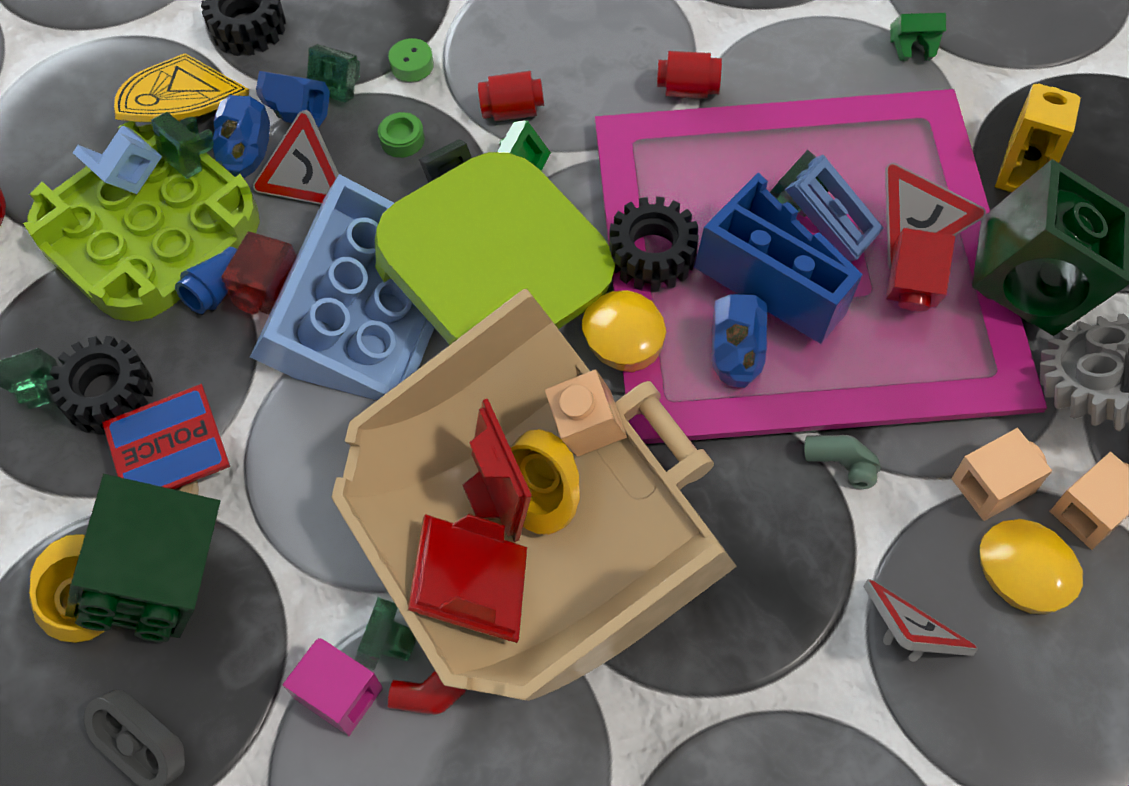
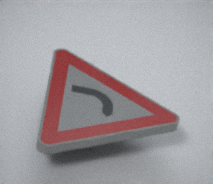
(299, 164)
(924, 206)
(914, 627)

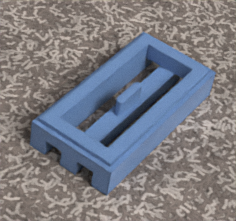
(830, 214)

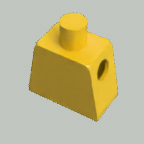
(1044, 123)

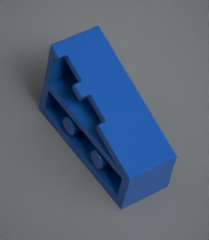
(768, 253)

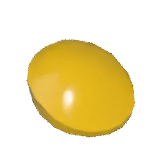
(624, 330)
(551, 478)
(1030, 566)
(50, 590)

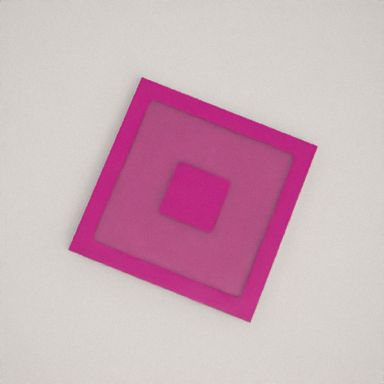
(880, 358)

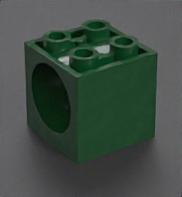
(1053, 249)
(142, 559)

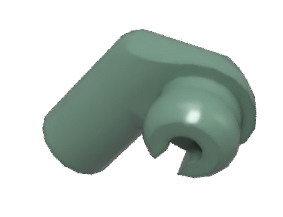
(849, 452)

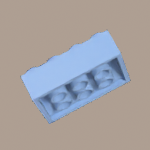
(335, 313)

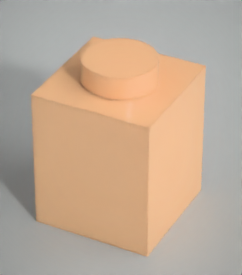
(585, 413)
(1001, 473)
(1096, 501)

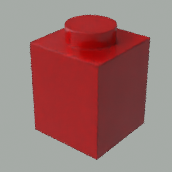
(920, 269)

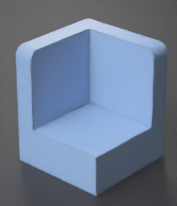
(124, 162)

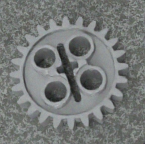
(1090, 370)

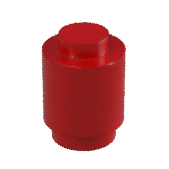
(690, 74)
(510, 96)

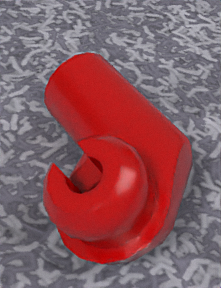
(426, 697)

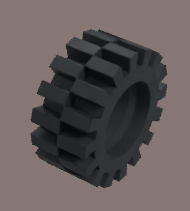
(244, 32)
(658, 221)
(88, 364)

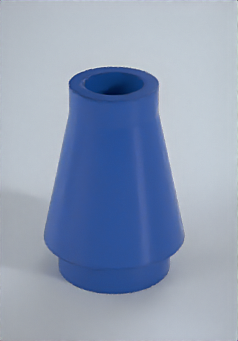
(202, 284)

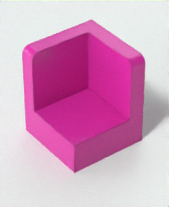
(333, 686)

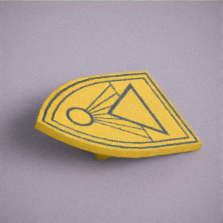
(174, 86)

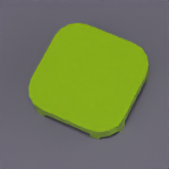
(485, 237)
(132, 246)

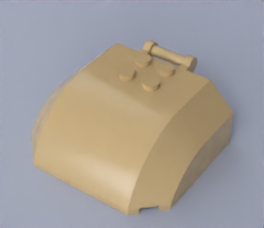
(588, 588)

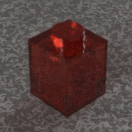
(258, 272)

